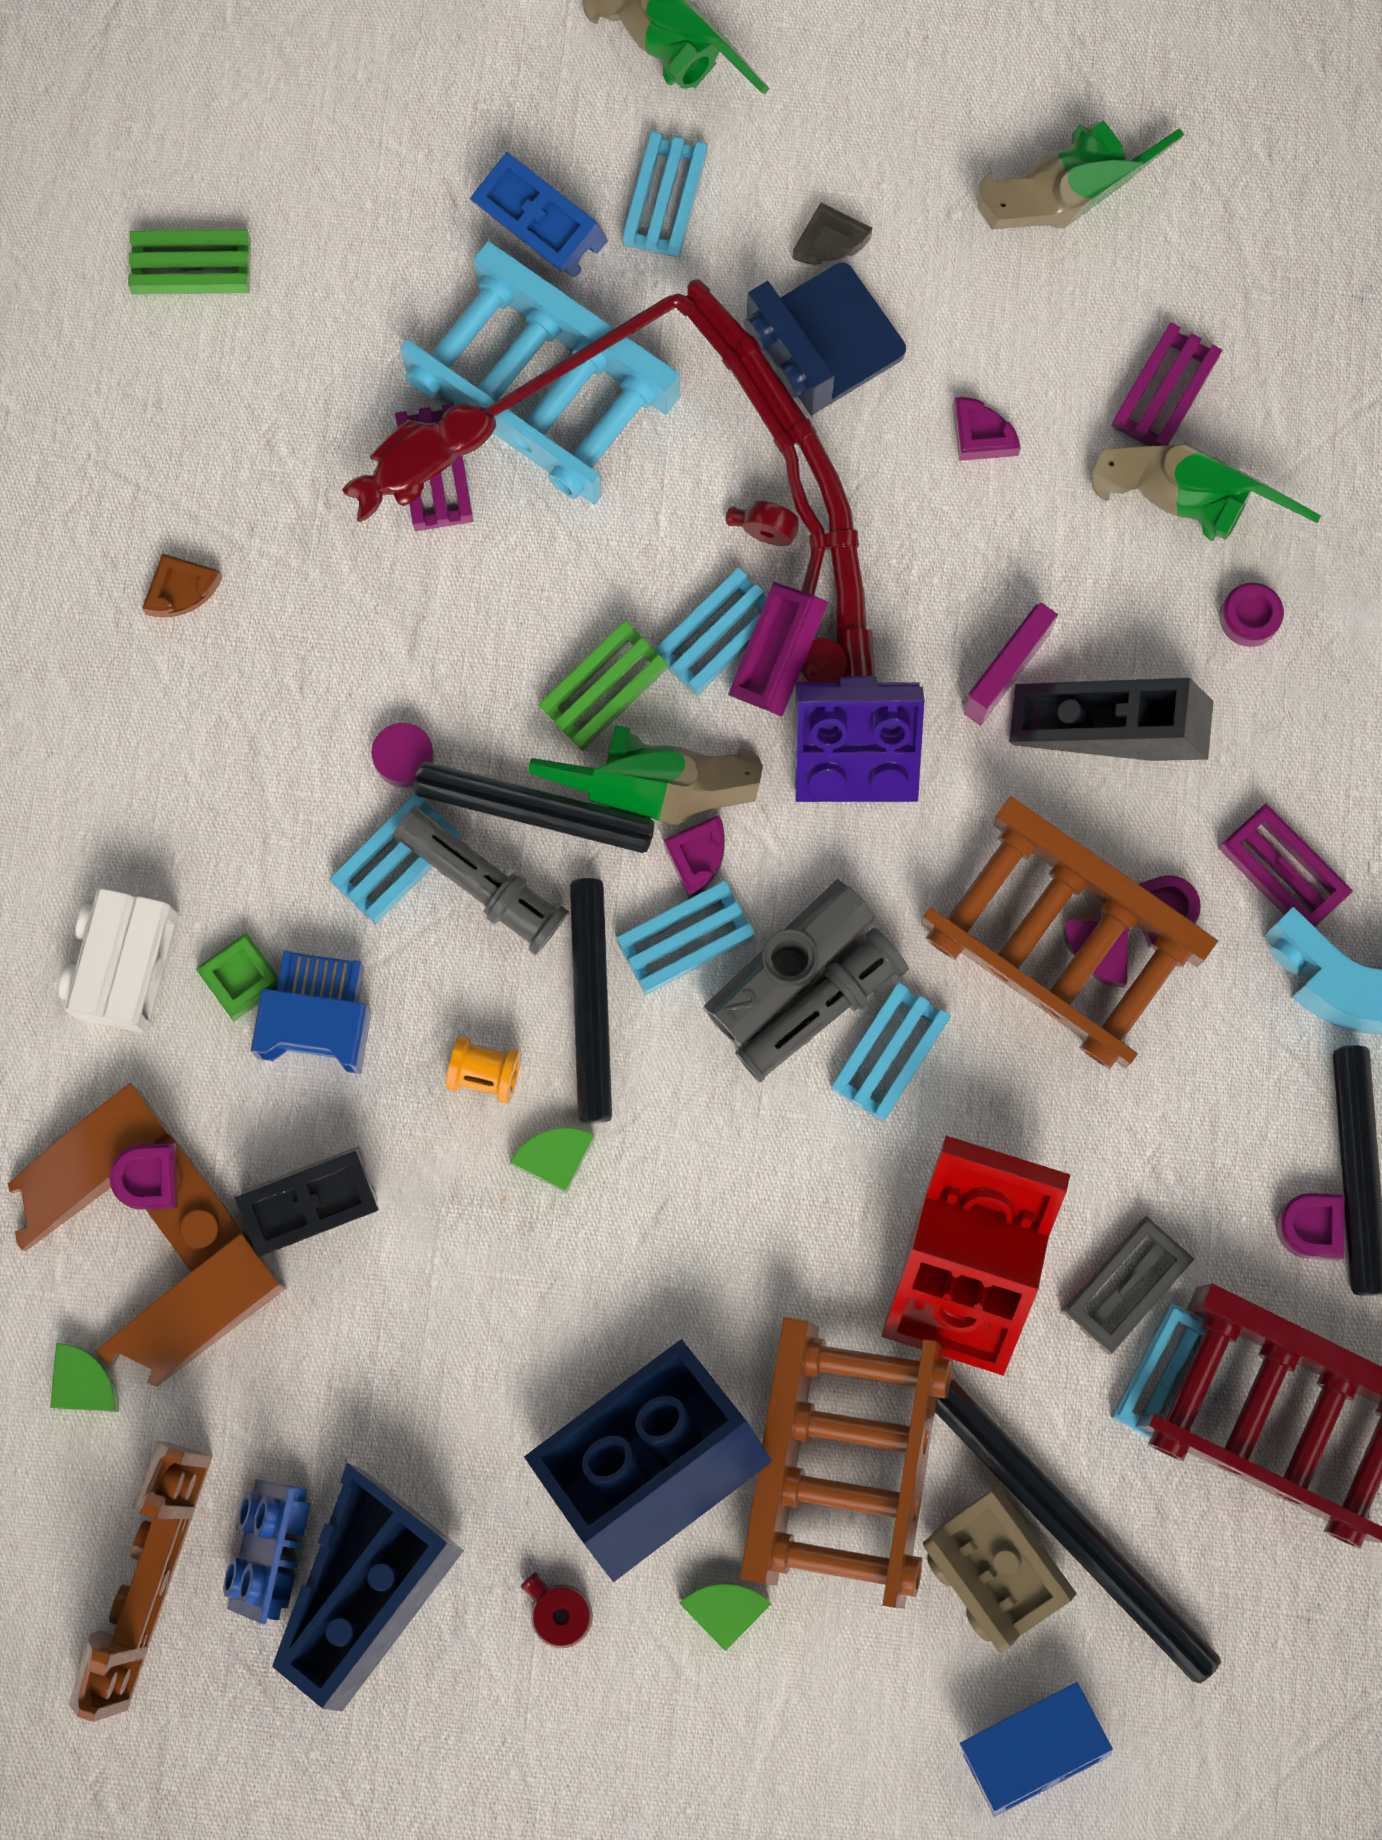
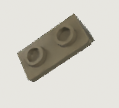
(997, 1569)

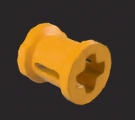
(483, 1069)

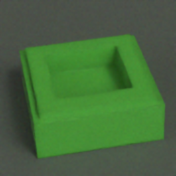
(238, 976)

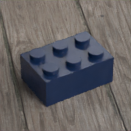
(648, 1459)

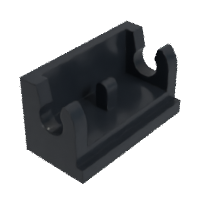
(307, 1201)

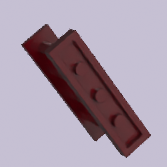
(1282, 1349)

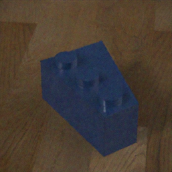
(362, 1592)

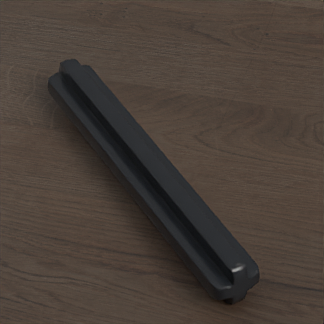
(533, 807)
(590, 1000)
(1359, 1167)

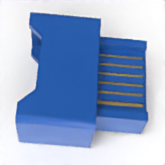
(314, 1011)

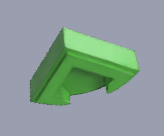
(554, 1155)
(81, 1382)
(725, 1610)

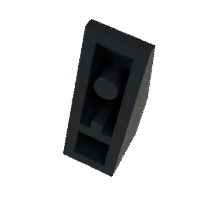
(1115, 718)

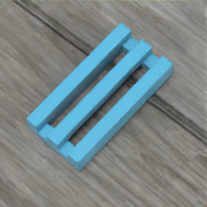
(675, 151)
(752, 596)
(370, 850)
(674, 916)
(919, 1008)
(1172, 1316)

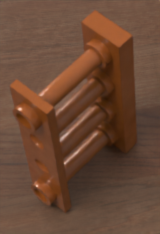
(1123, 908)
(784, 1485)

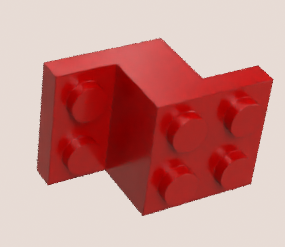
(976, 1254)

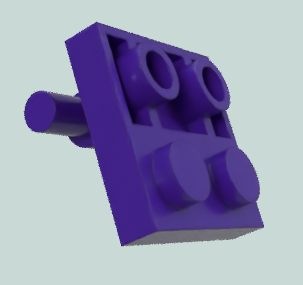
(858, 740)

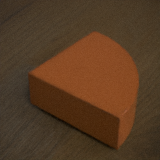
(179, 587)

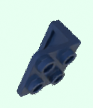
(824, 335)

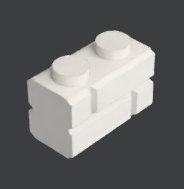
(119, 960)

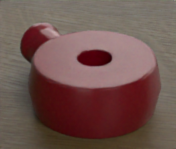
(765, 522)
(547, 1602)

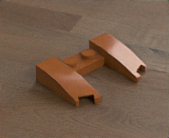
(225, 1274)
(115, 1661)

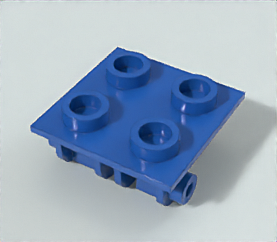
(253, 1579)

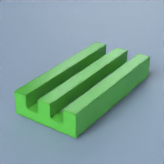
(169, 250)
(587, 669)

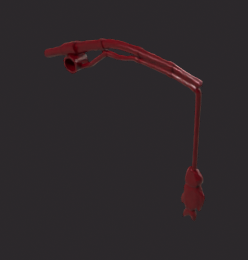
(423, 450)

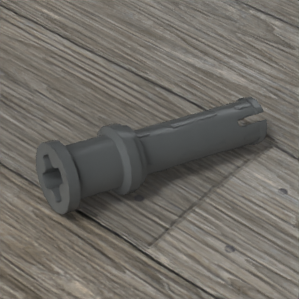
(504, 896)
(762, 1054)

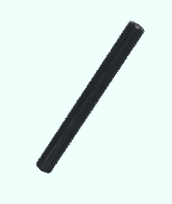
(1077, 1534)

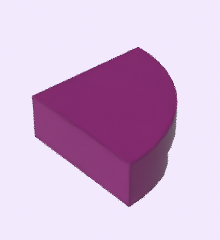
(982, 431)
(697, 854)
(1114, 965)

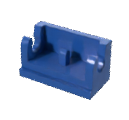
(538, 215)
(1036, 1749)

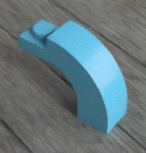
(1336, 985)

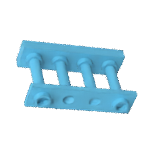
(548, 316)

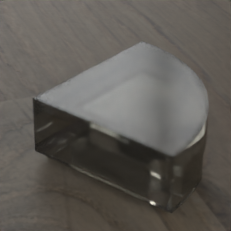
(830, 237)

